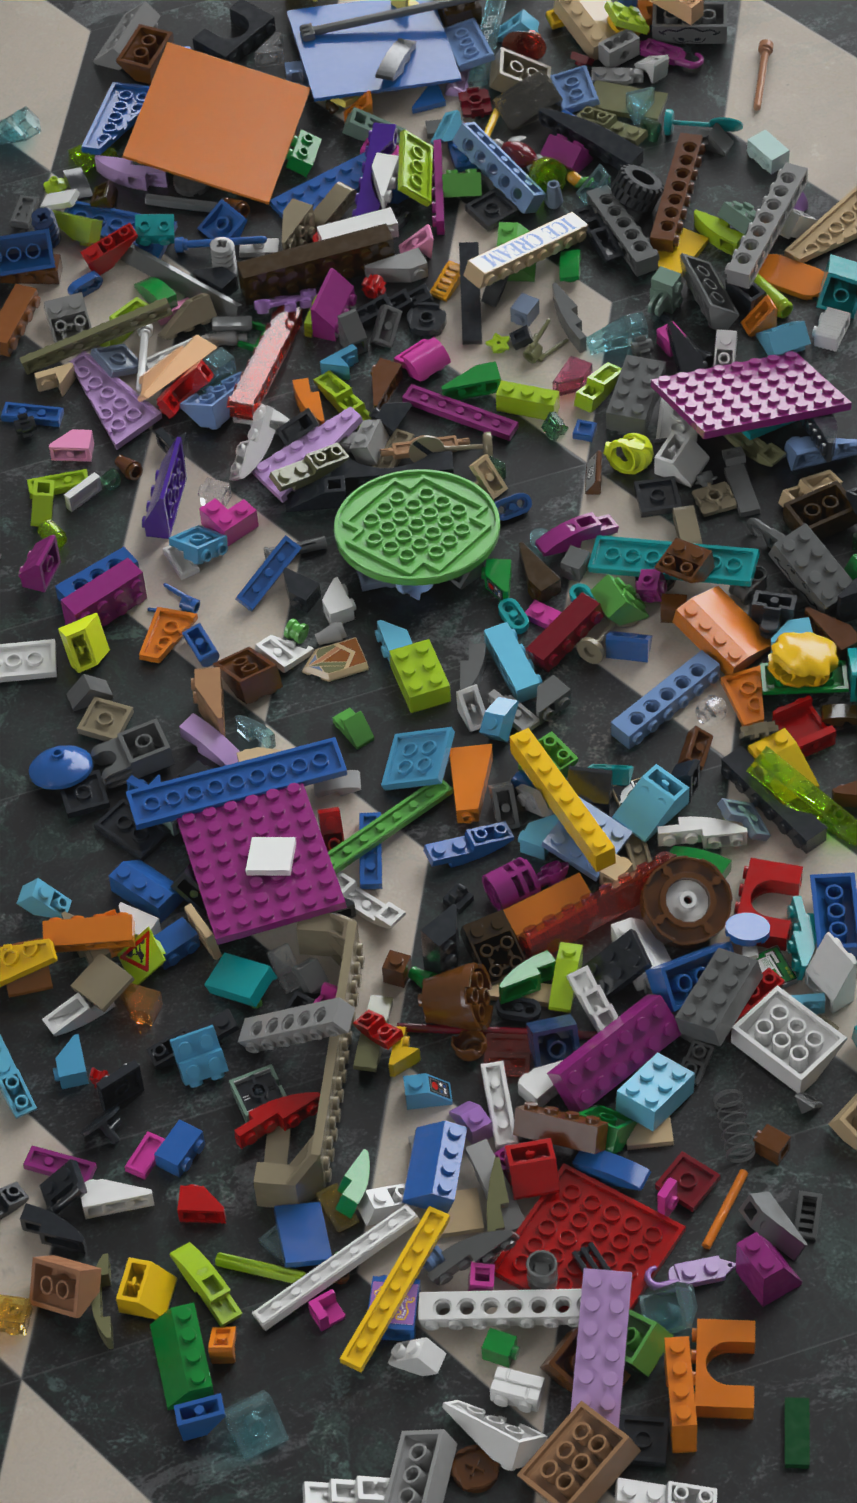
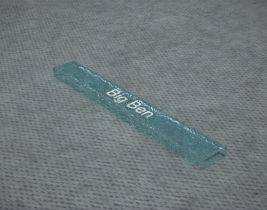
(490, 28)

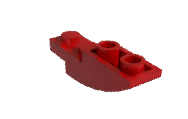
(284, 1111)

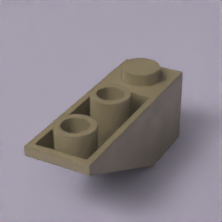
(191, 313)

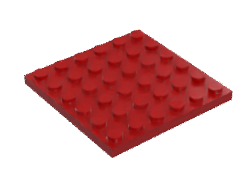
(586, 1212)

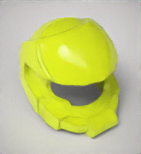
(636, 449)

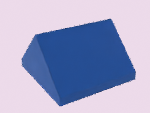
(628, 646)

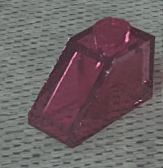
(572, 376)

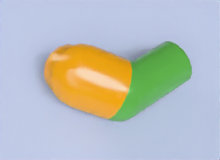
(575, 179)

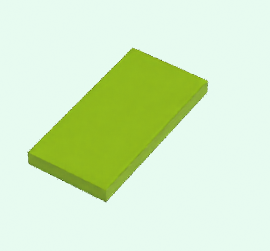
(415, 168)

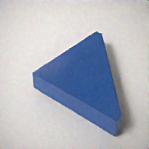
(429, 99)

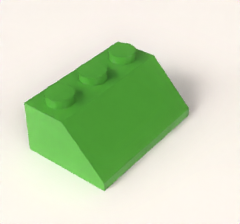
(508, 232)

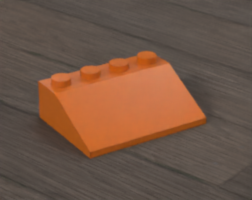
(721, 630)

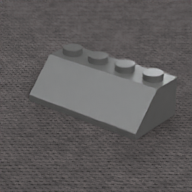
(141, 14)
(421, 1467)

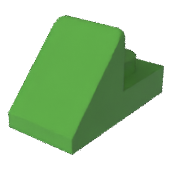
(354, 727)

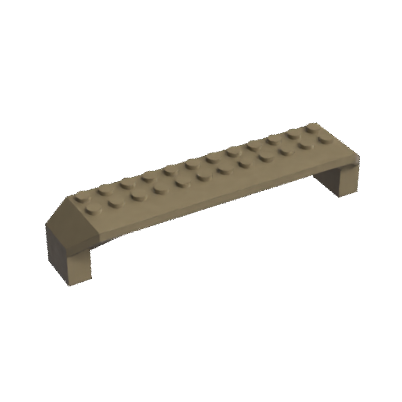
(310, 1171)

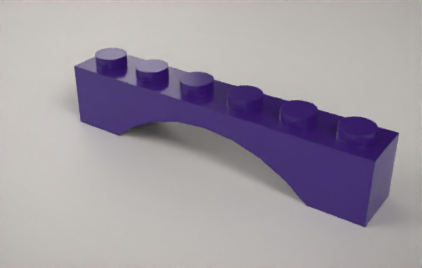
(382, 140)

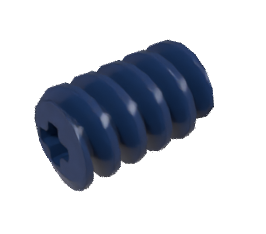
(45, 219)

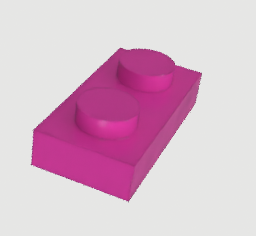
(541, 614)

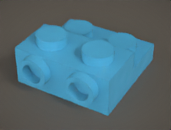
(200, 544)
(199, 1056)

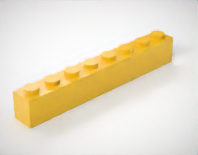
(562, 800)

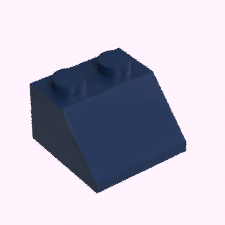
(552, 1039)

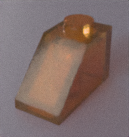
(142, 1003)

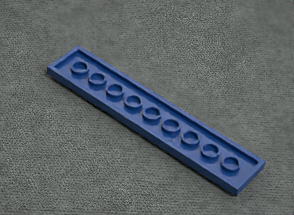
(235, 782)

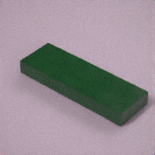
(797, 1433)

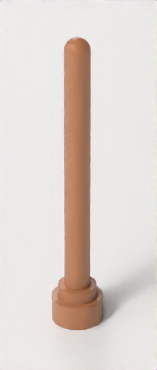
(765, 49)

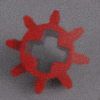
(373, 286)

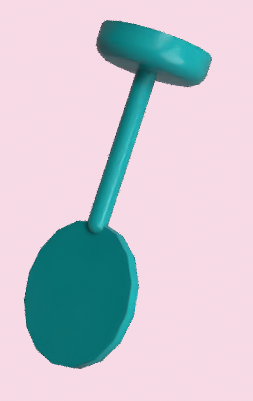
(727, 124)

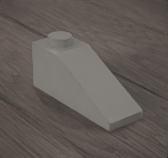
(401, 267)

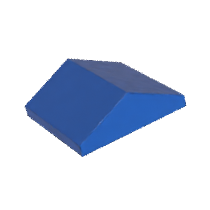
(223, 222)

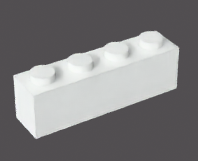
(358, 223)

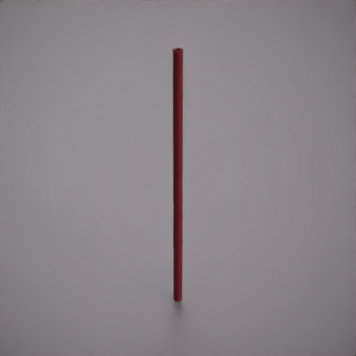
(440, 1029)

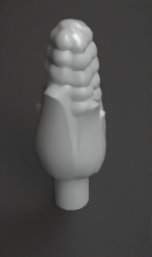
(227, 338)

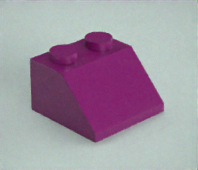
(40, 565)

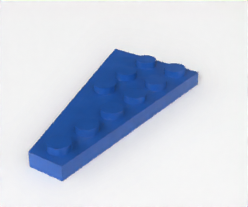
(115, 116)
(112, 221)

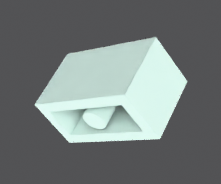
(767, 151)

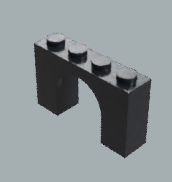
(254, 20)

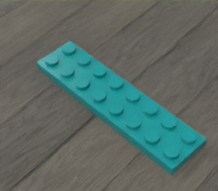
(630, 555)

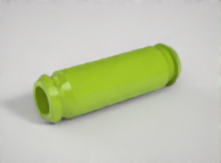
(782, 304)

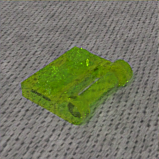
(87, 160)

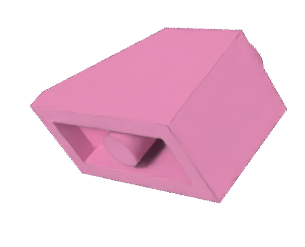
(73, 446)

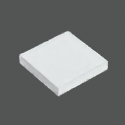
(271, 856)

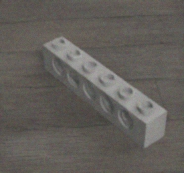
(296, 1025)

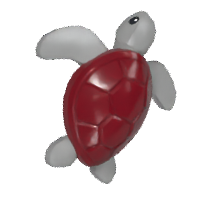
(518, 151)

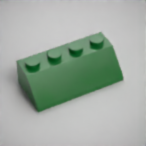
(181, 1356)

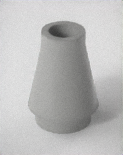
(332, 633)

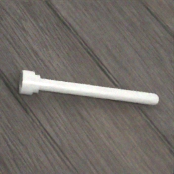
(145, 333)

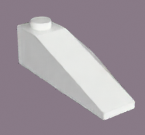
(501, 1441)

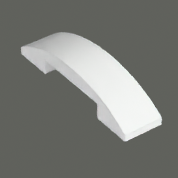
(368, 906)

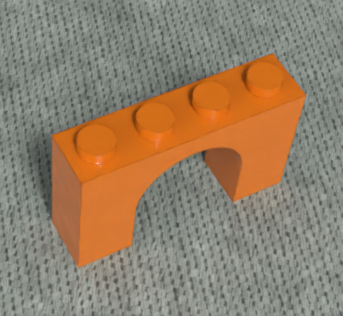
(713, 1339)
(681, 1394)

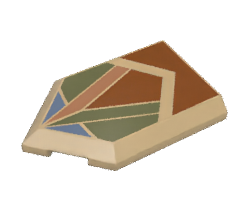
(337, 660)

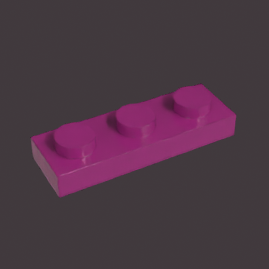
(48, 1162)

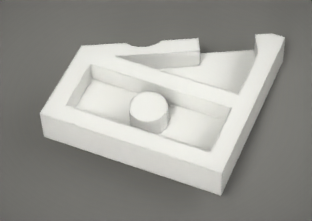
(283, 652)

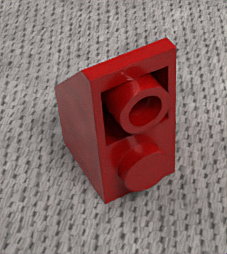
(331, 827)

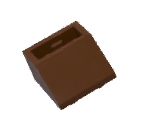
(686, 561)

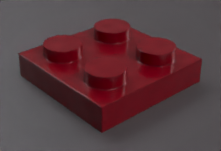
(692, 1179)

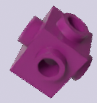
(651, 585)

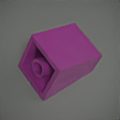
(764, 1269)

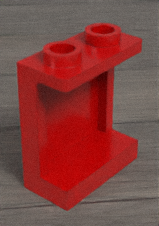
(805, 726)

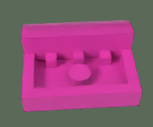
(423, 359)

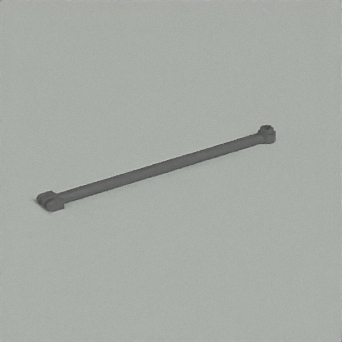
(309, 32)

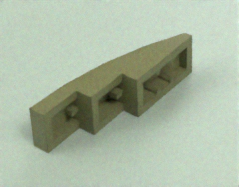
(368, 1052)
(496, 1199)

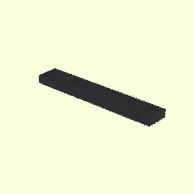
(469, 297)

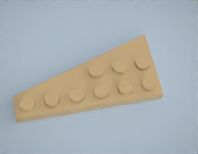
(829, 232)

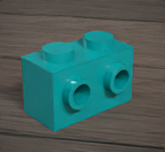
(154, 229)

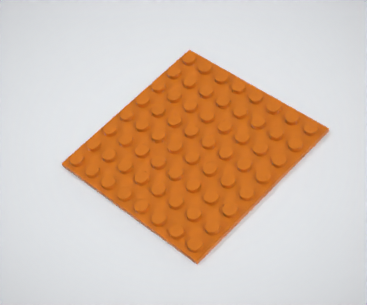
(217, 123)

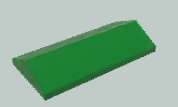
(836, 683)

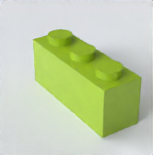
(526, 400)

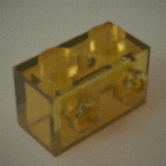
(15, 1314)

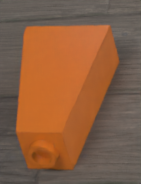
(470, 777)

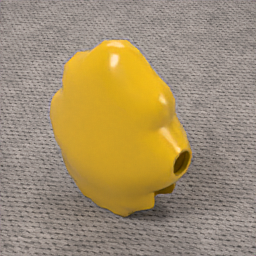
(802, 659)

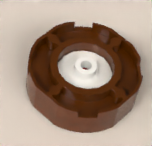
(689, 881)

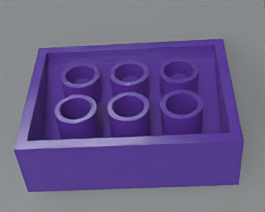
(166, 493)

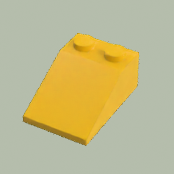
(788, 749)

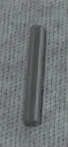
(179, 203)

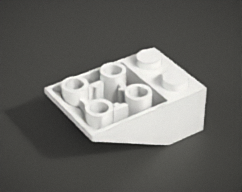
(832, 973)

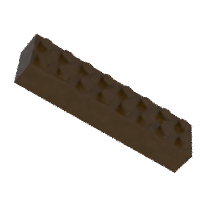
(309, 264)

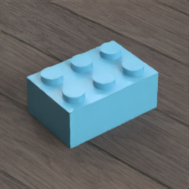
(655, 1091)

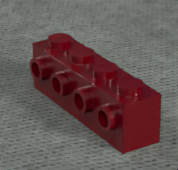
(565, 632)

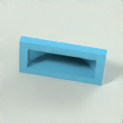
(448, 127)

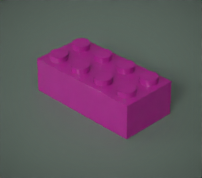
(107, 594)

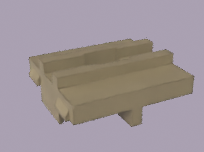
(720, 492)
(760, 729)

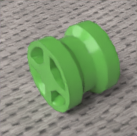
(296, 631)

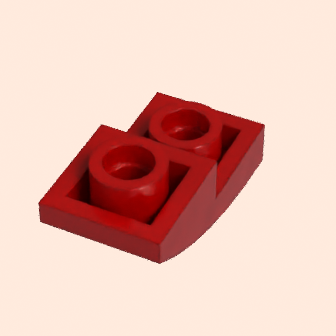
(376, 1029)

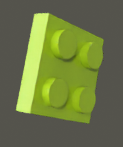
(626, 17)

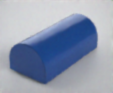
(201, 645)

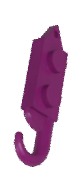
(676, 55)

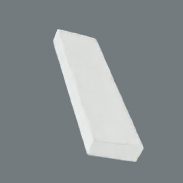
(499, 1103)

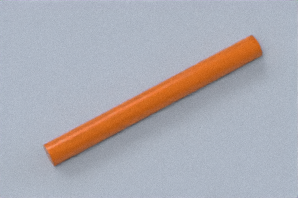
(725, 1208)

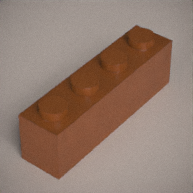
(15, 316)

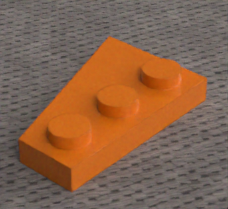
(165, 633)
(745, 695)

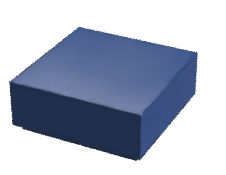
(584, 430)

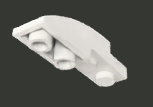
(252, 451)
(709, 831)
(644, 1492)

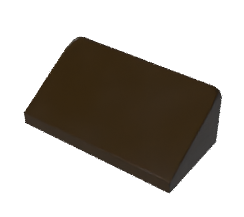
(104, 195)

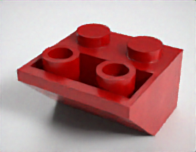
(531, 1168)

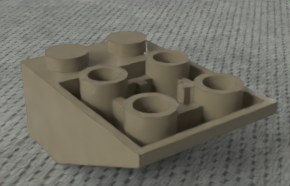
(297, 224)

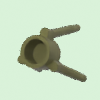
(534, 350)

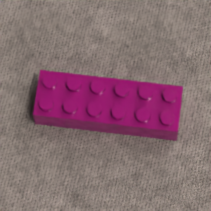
(614, 1053)

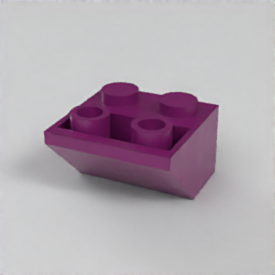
(570, 154)

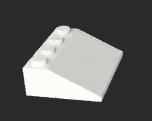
(787, 1039)

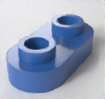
(510, 505)

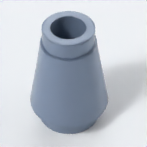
(554, 196)

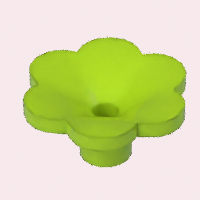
(54, 185)

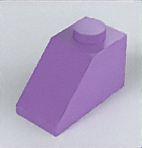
(475, 1119)

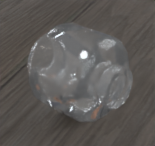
(711, 709)

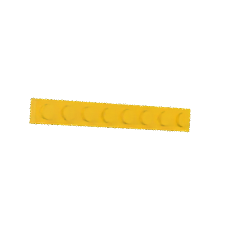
(395, 1289)

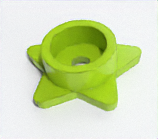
(498, 348)

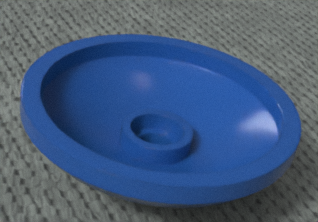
(60, 767)

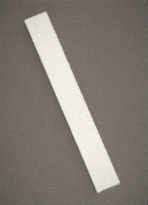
(336, 1267)

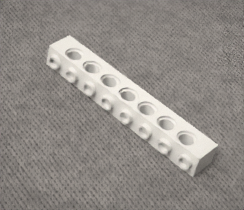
(504, 1300)

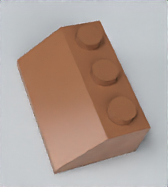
(63, 1285)

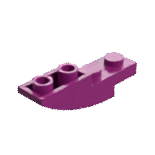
(574, 532)

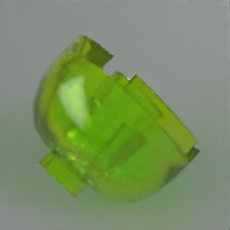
(547, 169)

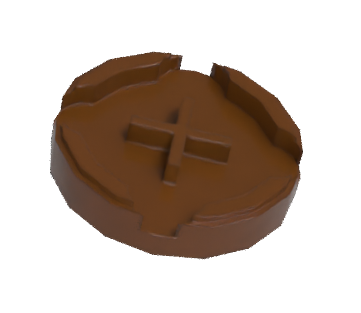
(474, 1469)

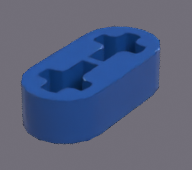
(86, 284)

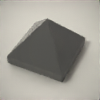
(807, 1102)

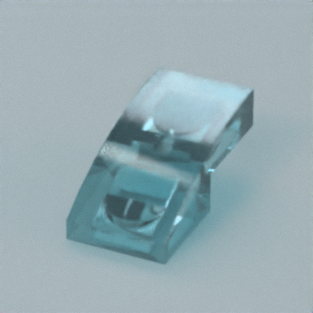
(252, 729)

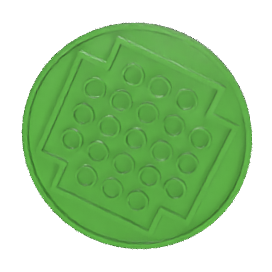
(417, 527)

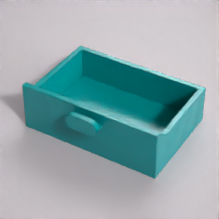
(240, 979)

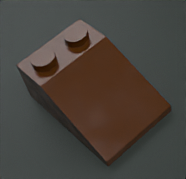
(249, 675)
(561, 1361)

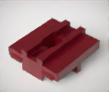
(475, 102)

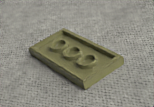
(613, 100)

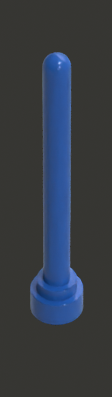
(184, 244)

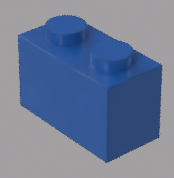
(177, 941)
(179, 1148)

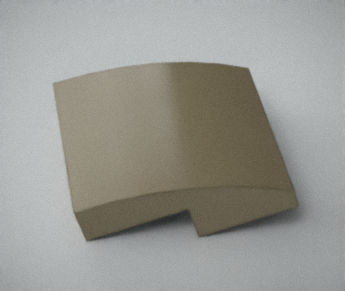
(102, 982)

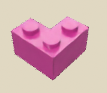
(231, 522)

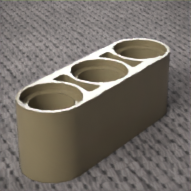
(334, 204)
(686, 524)

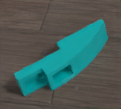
(803, 937)

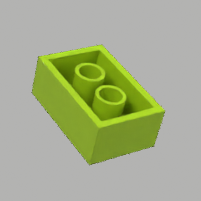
(420, 676)

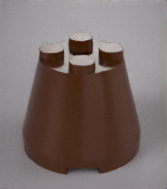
(458, 998)

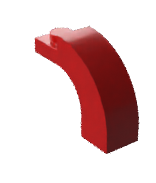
(183, 387)

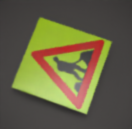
(144, 958)

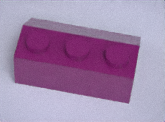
(332, 300)

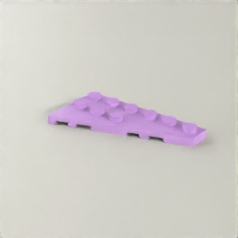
(114, 401)
(322, 436)

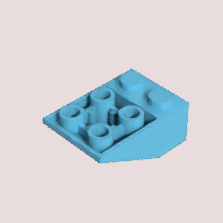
(652, 803)

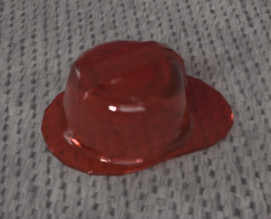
(525, 43)

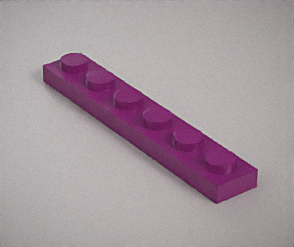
(437, 192)
(460, 412)

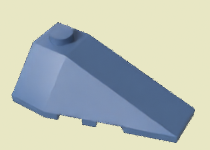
(211, 407)
(803, 452)

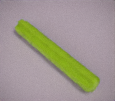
(258, 1268)

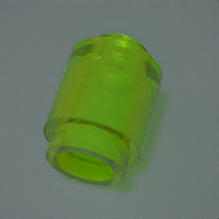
(51, 528)

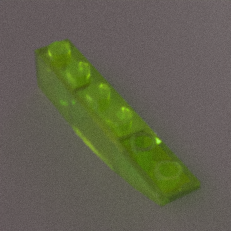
(802, 794)

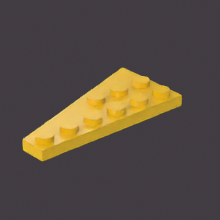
(24, 959)

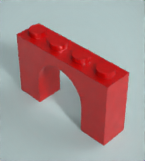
(764, 878)

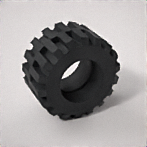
(637, 188)

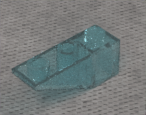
(19, 126)

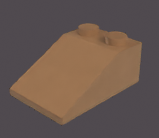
(209, 696)

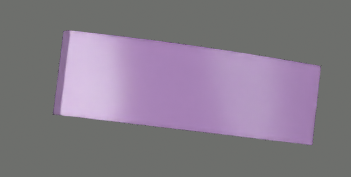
(208, 741)

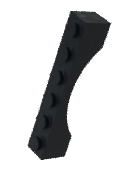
(359, 474)
(801, 827)

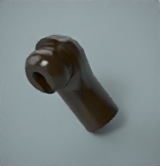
(331, 106)

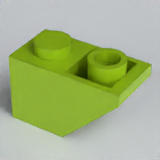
(42, 501)

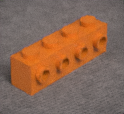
(90, 932)

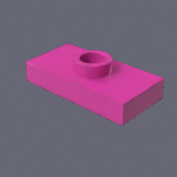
(667, 1197)

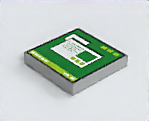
(777, 962)

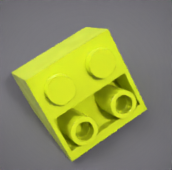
(84, 642)

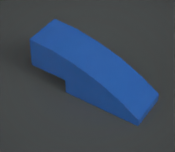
(612, 1169)

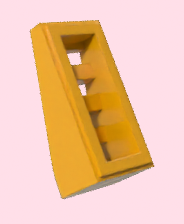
(450, 270)

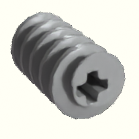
(223, 254)

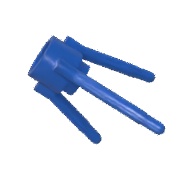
(187, 602)

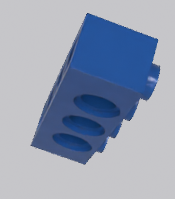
(88, 574)

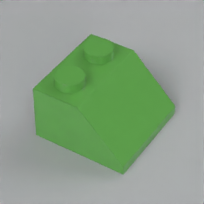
(644, 1343)

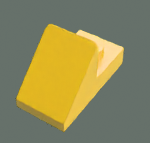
(402, 1055)

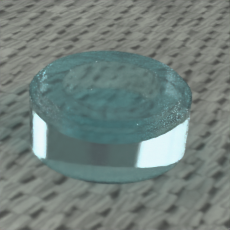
(536, 534)

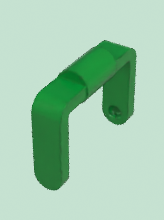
(248, 346)

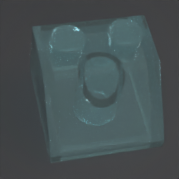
(255, 1424)

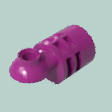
(519, 881)

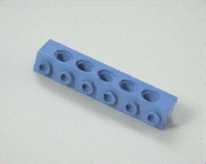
(499, 167)
(665, 699)

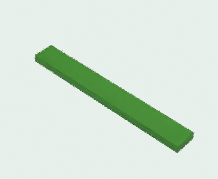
(388, 824)

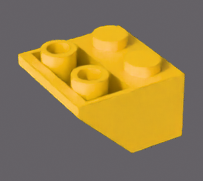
(145, 1289)

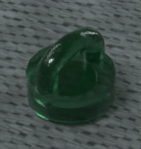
(108, 476)

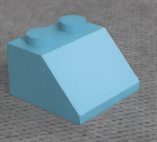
(784, 338)

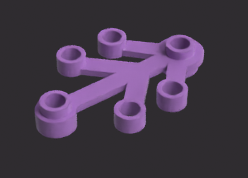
(306, 298)

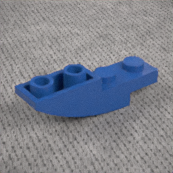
(474, 845)

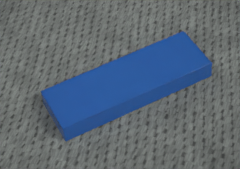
(42, 414)

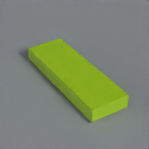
(62, 482)

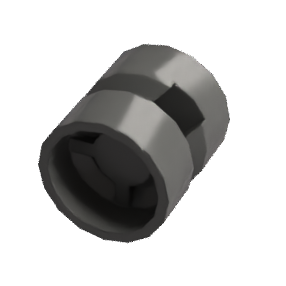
(542, 1270)

